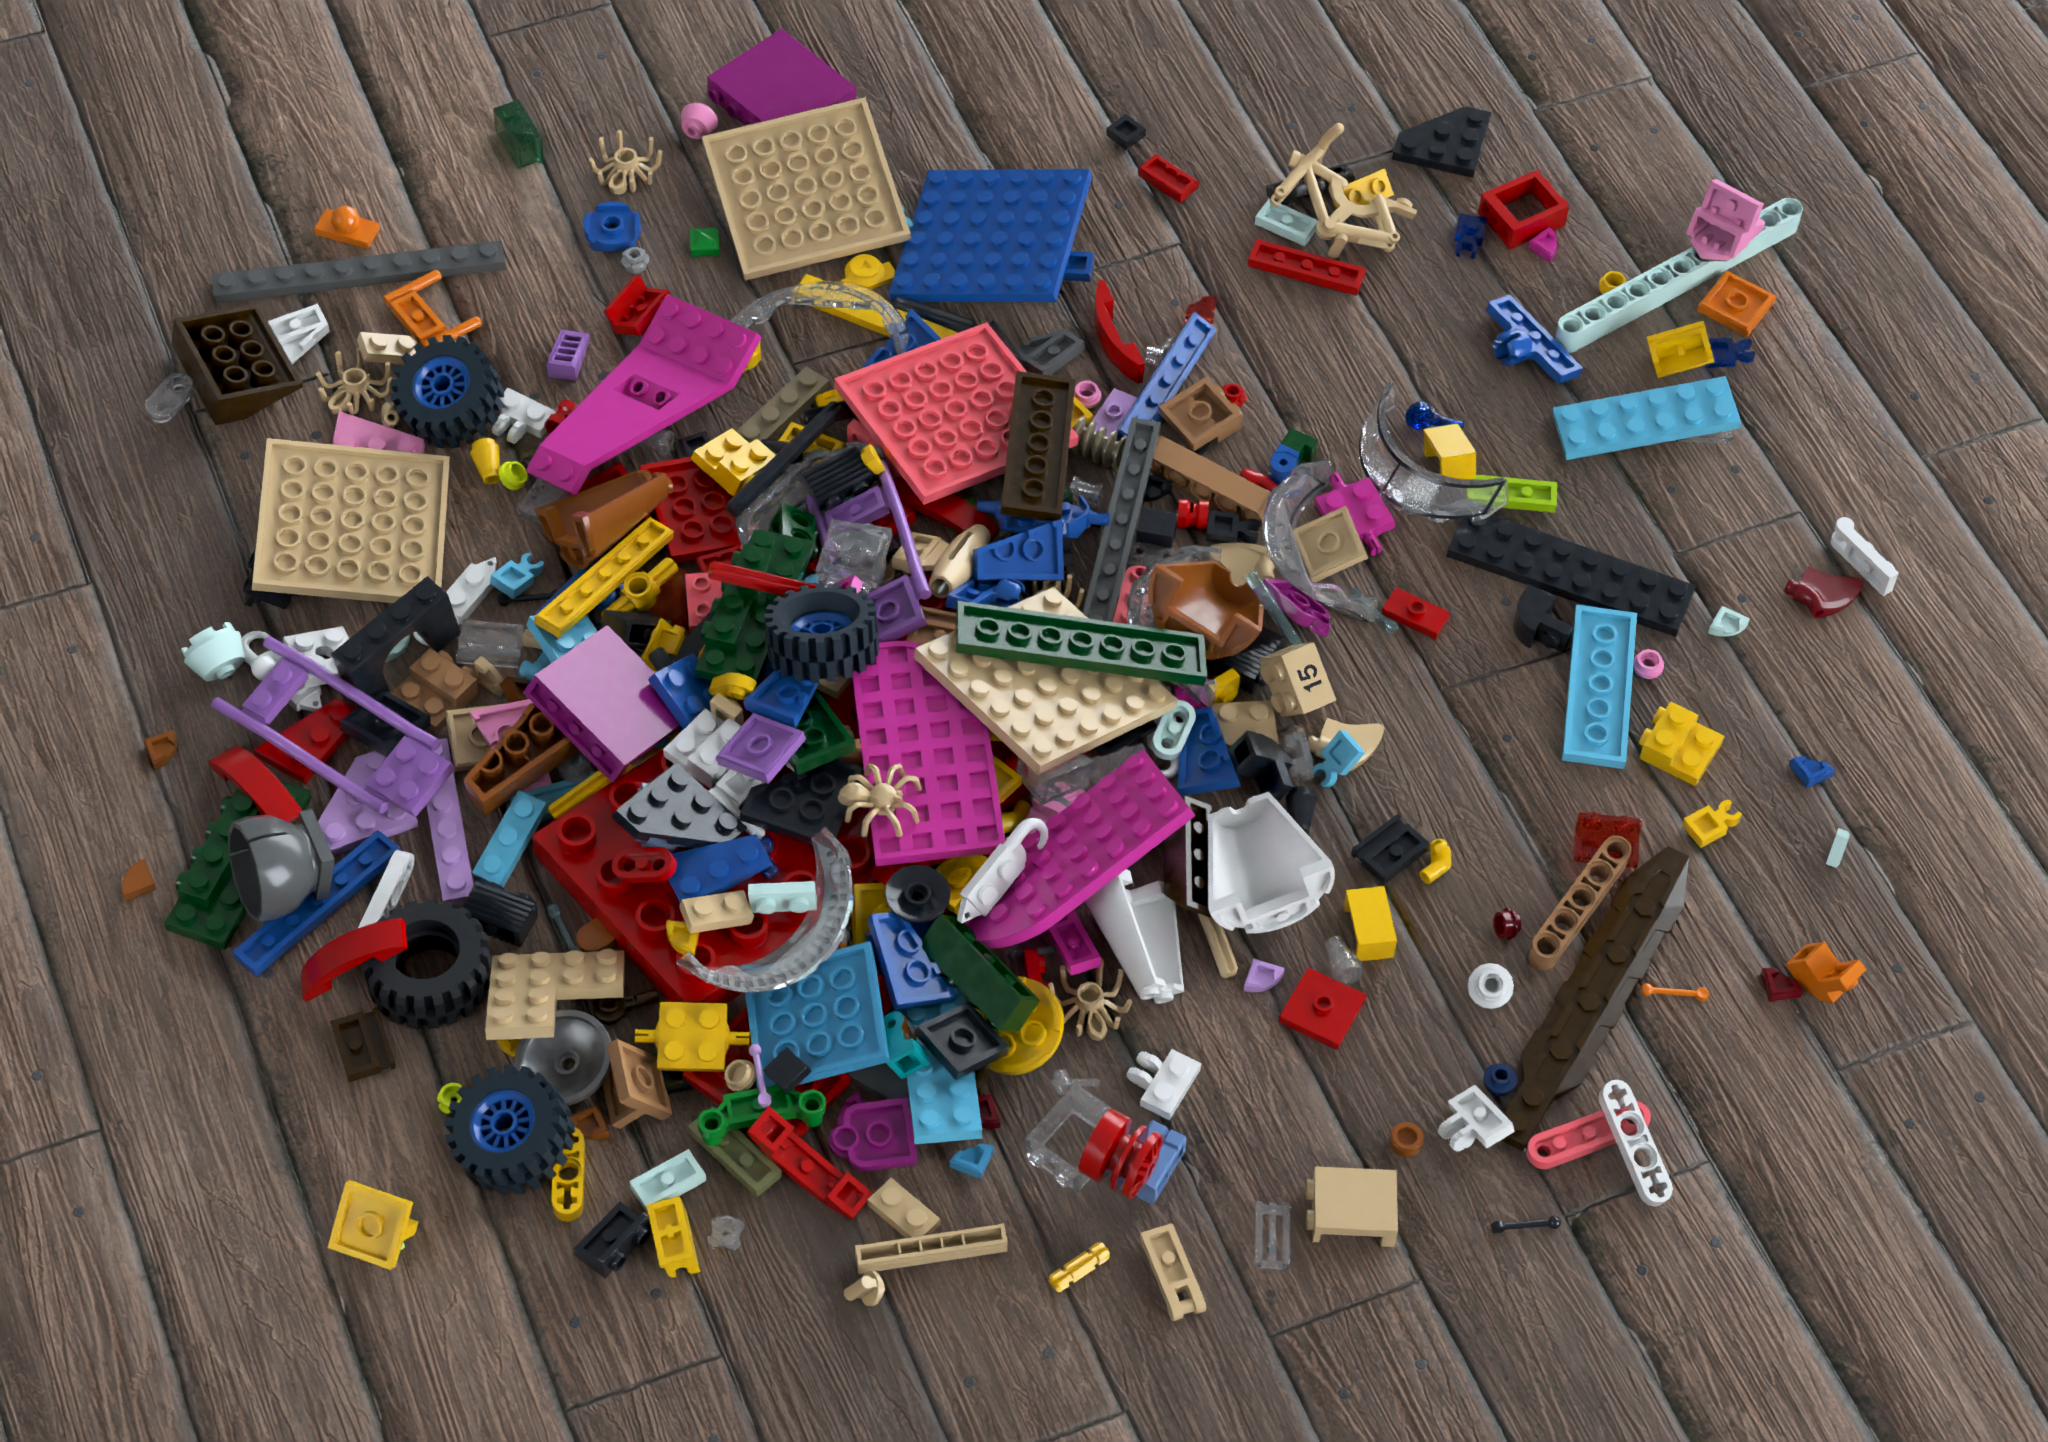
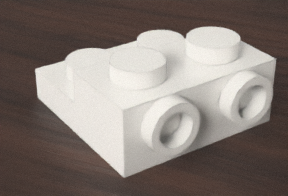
(700, 744)

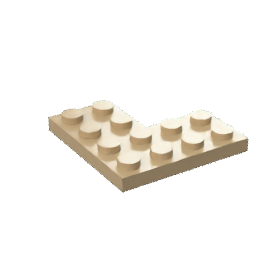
(528, 987)

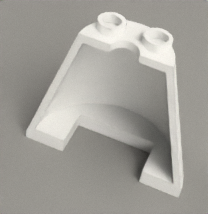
(1263, 867)
(1142, 935)

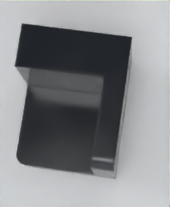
(1157, 527)

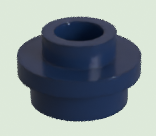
(1496, 1086)

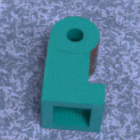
(904, 1051)

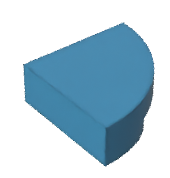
(973, 1160)

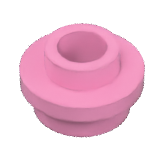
(1088, 393)
(1650, 658)

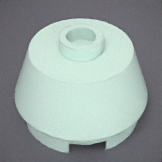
(215, 653)

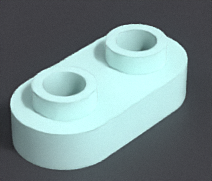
(1172, 731)

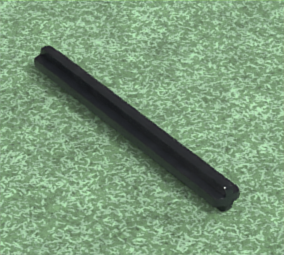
(784, 459)

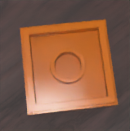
(1736, 303)

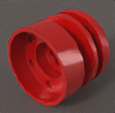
(1115, 1151)

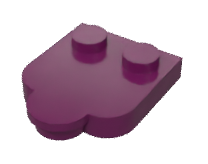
(1299, 606)
(876, 1135)

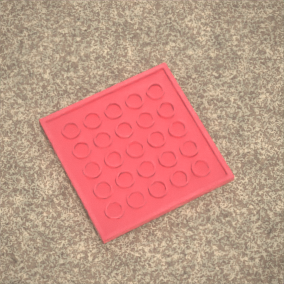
(940, 410)

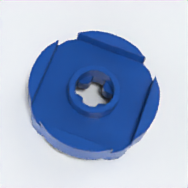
(612, 240)

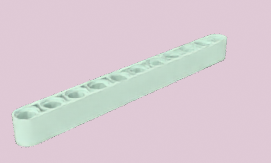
(1667, 282)

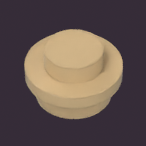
(740, 1075)

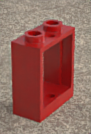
(1506, 225)

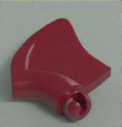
(1824, 592)

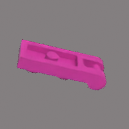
(1074, 945)

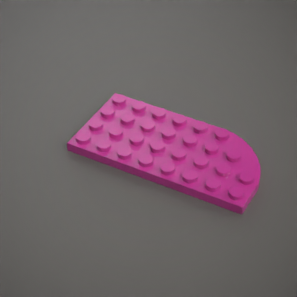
(921, 725)
(1085, 850)

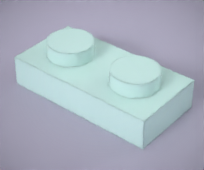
(1286, 222)
(782, 897)
(668, 1179)

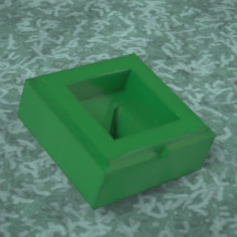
(704, 242)

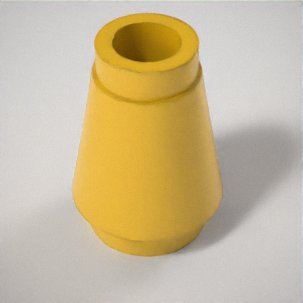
(487, 459)

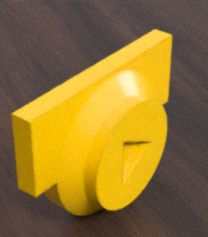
(868, 271)

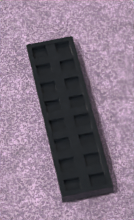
(1572, 571)

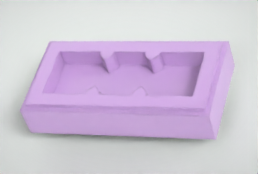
(1113, 410)

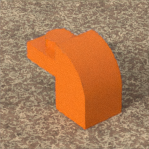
(1822, 974)

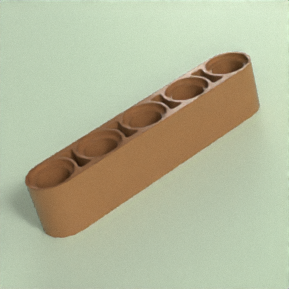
(1208, 481)
(1576, 916)

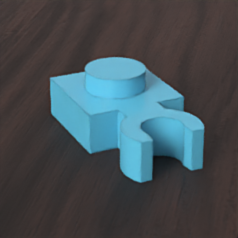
(516, 578)
(1340, 757)

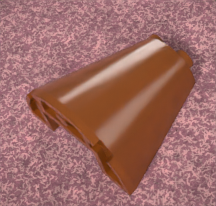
(601, 515)
(1207, 602)

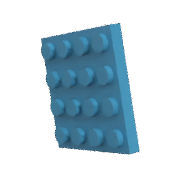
(826, 1018)

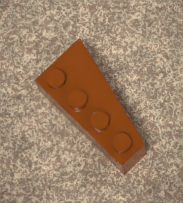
(517, 760)

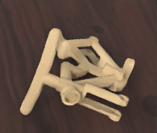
(1333, 226)

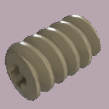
(1098, 445)

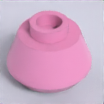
(698, 120)

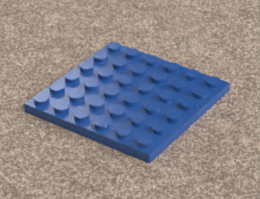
(991, 235)

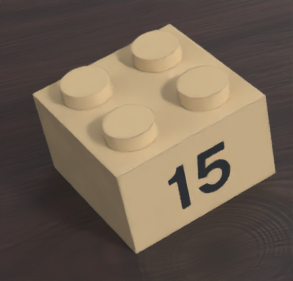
(1296, 679)

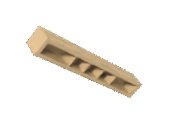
(931, 1248)

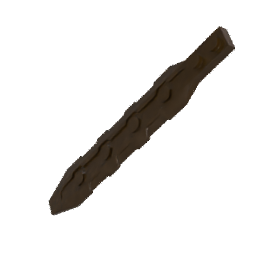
(1597, 989)

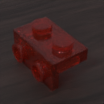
(672, 600)
(1593, 829)

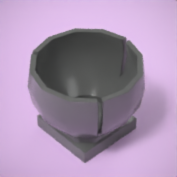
(281, 864)

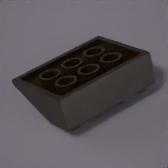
(234, 361)

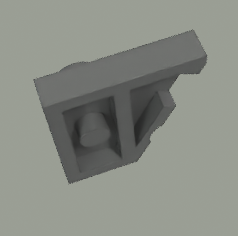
(1051, 351)

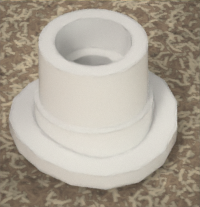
(1490, 986)

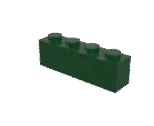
(979, 974)

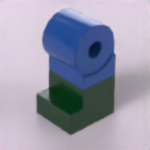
(1290, 453)

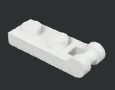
(1863, 556)

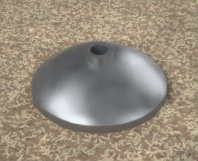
(577, 1040)

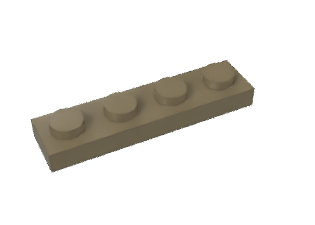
(784, 406)

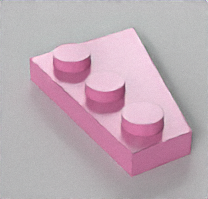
(367, 434)
(496, 720)

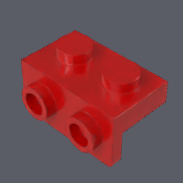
(634, 307)

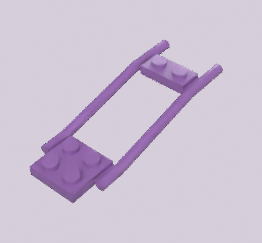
(898, 601)
(404, 778)

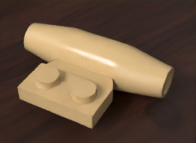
(949, 562)

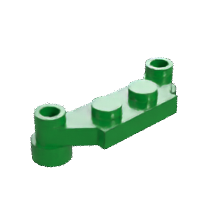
(742, 1111)

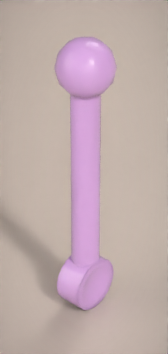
(764, 1098)

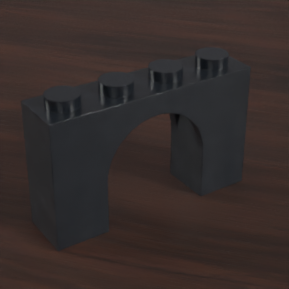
(420, 610)

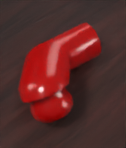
(1258, 478)

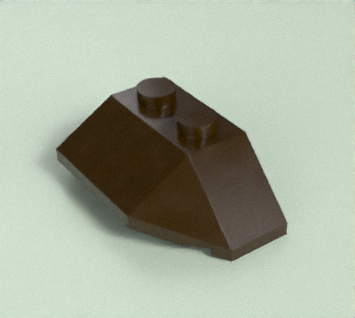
(1188, 860)

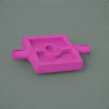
(1365, 508)

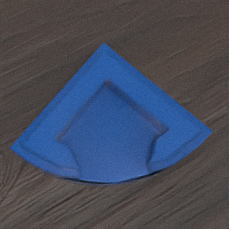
(1811, 771)

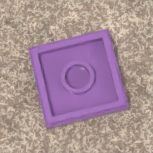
(760, 748)

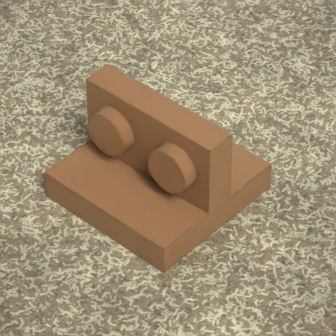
(634, 1085)

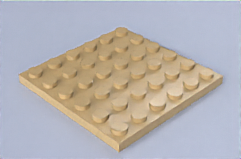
(805, 188)
(349, 521)
(1040, 708)

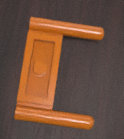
(418, 316)

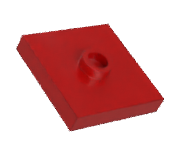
(1322, 1008)

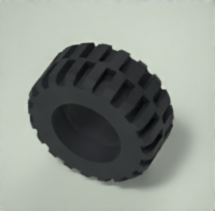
(441, 997)

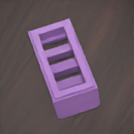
(565, 369)

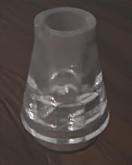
(1343, 962)

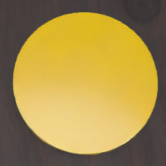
(1036, 1038)

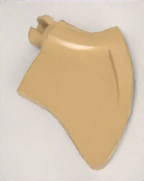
(1244, 558)
(1365, 735)

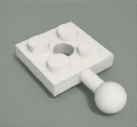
(311, 645)

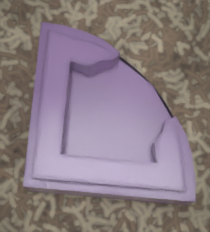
(1262, 976)

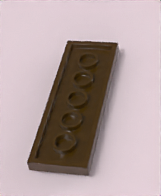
(1038, 446)

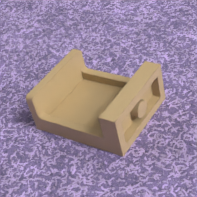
(1353, 1203)

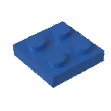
(682, 690)

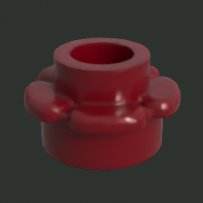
(1506, 923)

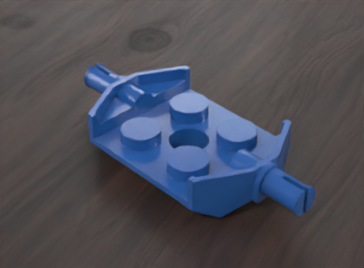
(1074, 518)

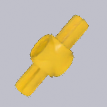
(641, 580)

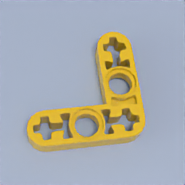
(576, 1160)

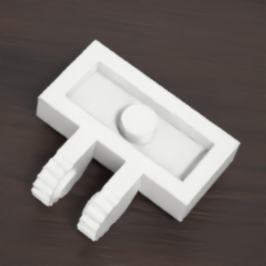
(523, 414)
(1169, 1084)
(1479, 1116)

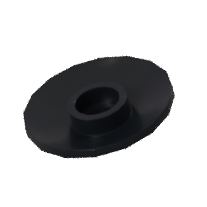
(917, 882)

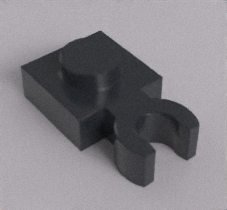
(1226, 528)

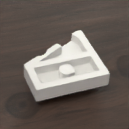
(300, 330)

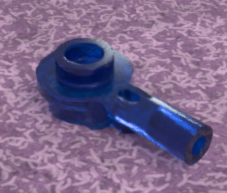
(1422, 416)

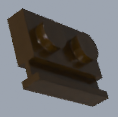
(362, 1044)

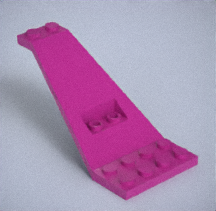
(682, 356)

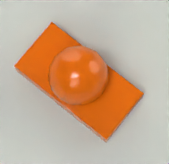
(347, 227)

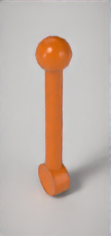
(1700, 994)

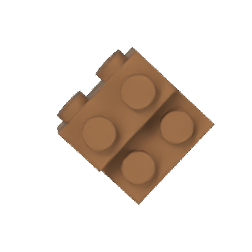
(1202, 414)
(438, 686)

